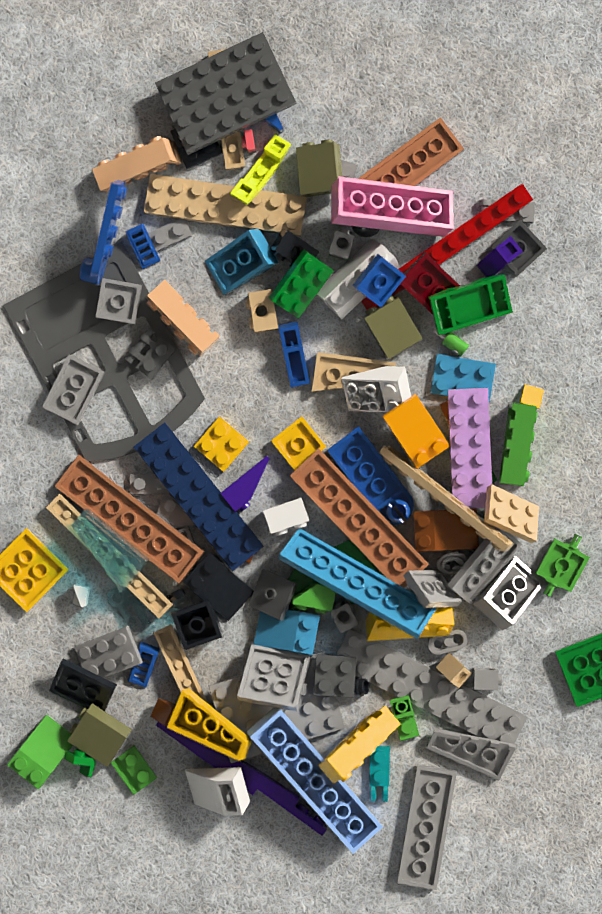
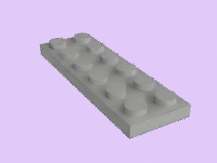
(426, 827)

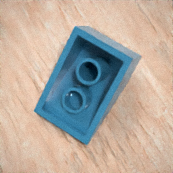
(241, 261)
(293, 634)

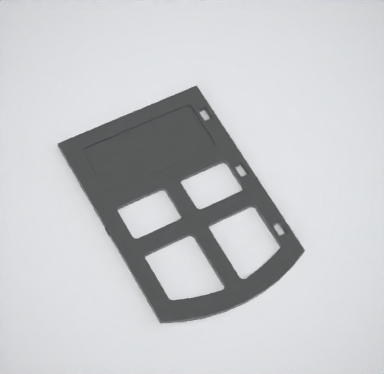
(65, 320)

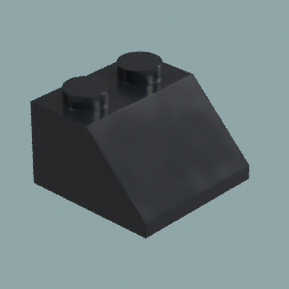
(197, 624)

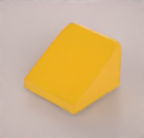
(531, 396)

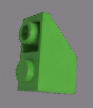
(316, 597)

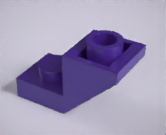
(499, 257)

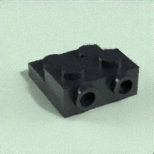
(198, 157)

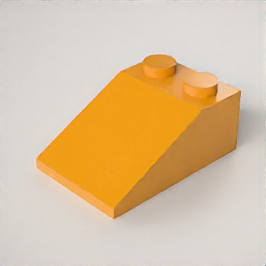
(416, 431)

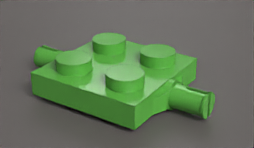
(562, 565)

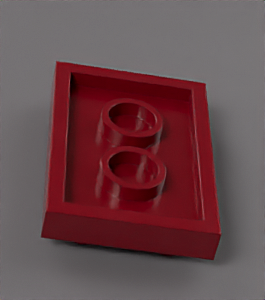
(426, 279)

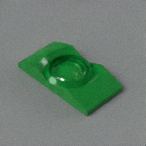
(470, 304)

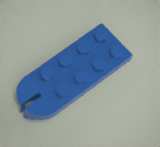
(93, 268)
(372, 475)

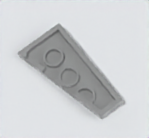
(475, 752)

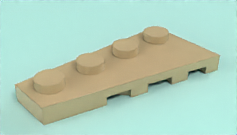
(332, 367)

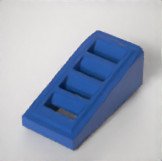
(135, 230)
(150, 649)

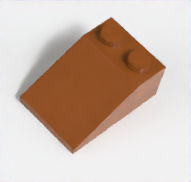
(443, 531)

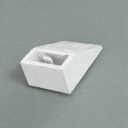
(376, 389)
(219, 789)

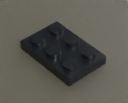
(82, 686)

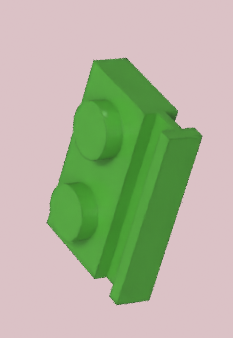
(134, 769)

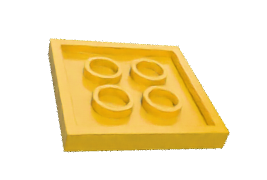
(29, 570)

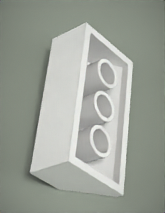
(339, 291)

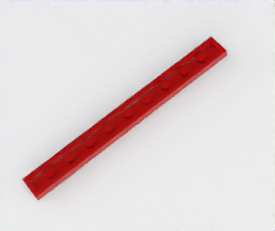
(469, 231)

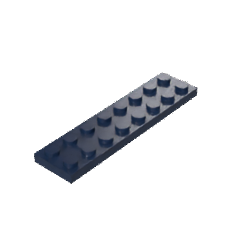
(198, 496)

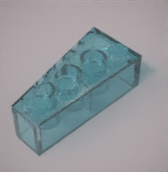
(109, 548)

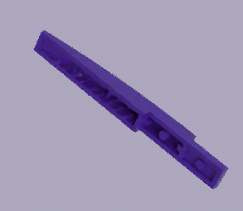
(253, 779)

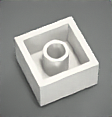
(285, 516)

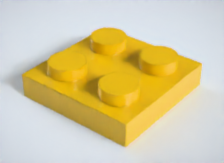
(298, 443)
(221, 444)

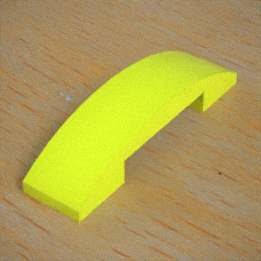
(262, 170)

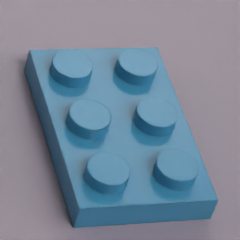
(461, 374)

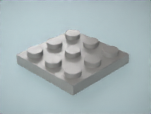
(273, 677)

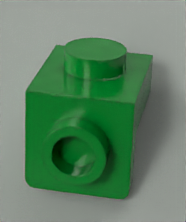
(86, 762)

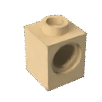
(453, 670)

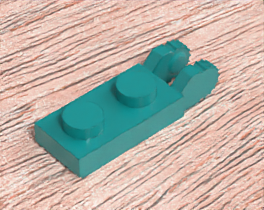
(379, 771)

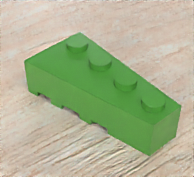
(517, 444)

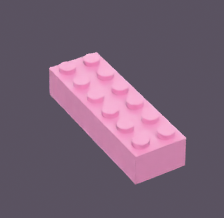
(391, 207)

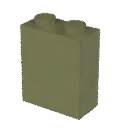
(318, 167)
(392, 327)
(98, 734)

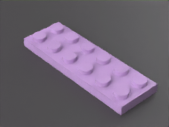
(470, 445)

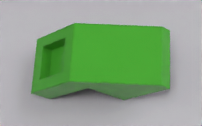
(404, 714)

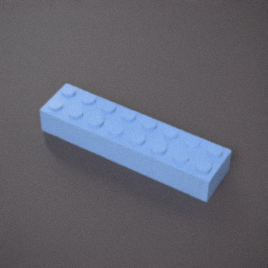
(299, 764)

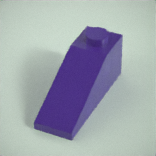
(243, 489)

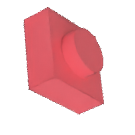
(248, 141)

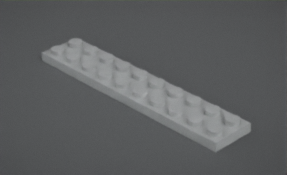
(432, 690)

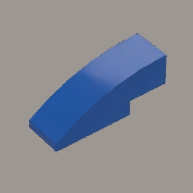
(294, 354)

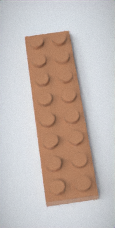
(129, 518)
(357, 518)

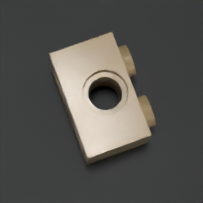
(264, 323)

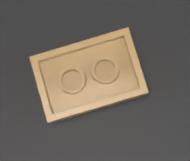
(511, 514)

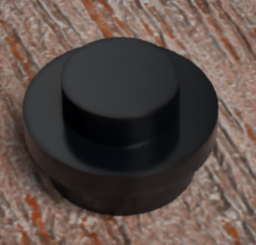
(361, 686)

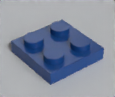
(379, 280)

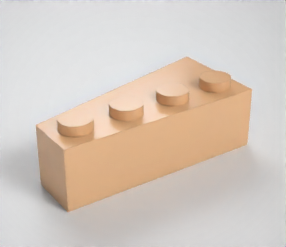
(137, 163)
(182, 318)

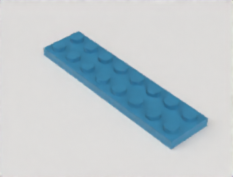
(356, 582)

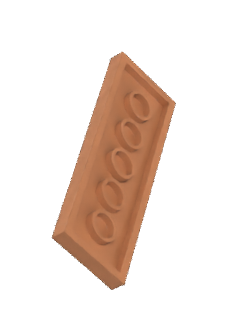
(417, 157)

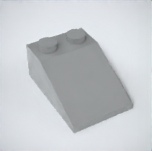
(509, 594)

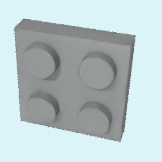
(118, 301)

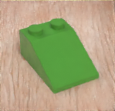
(41, 752)

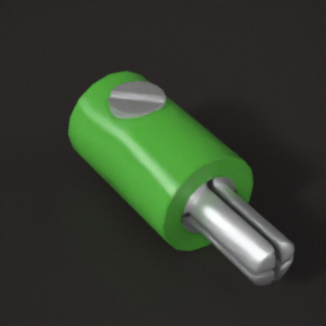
(453, 342)

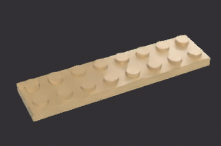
(214, 205)

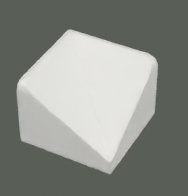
(81, 595)

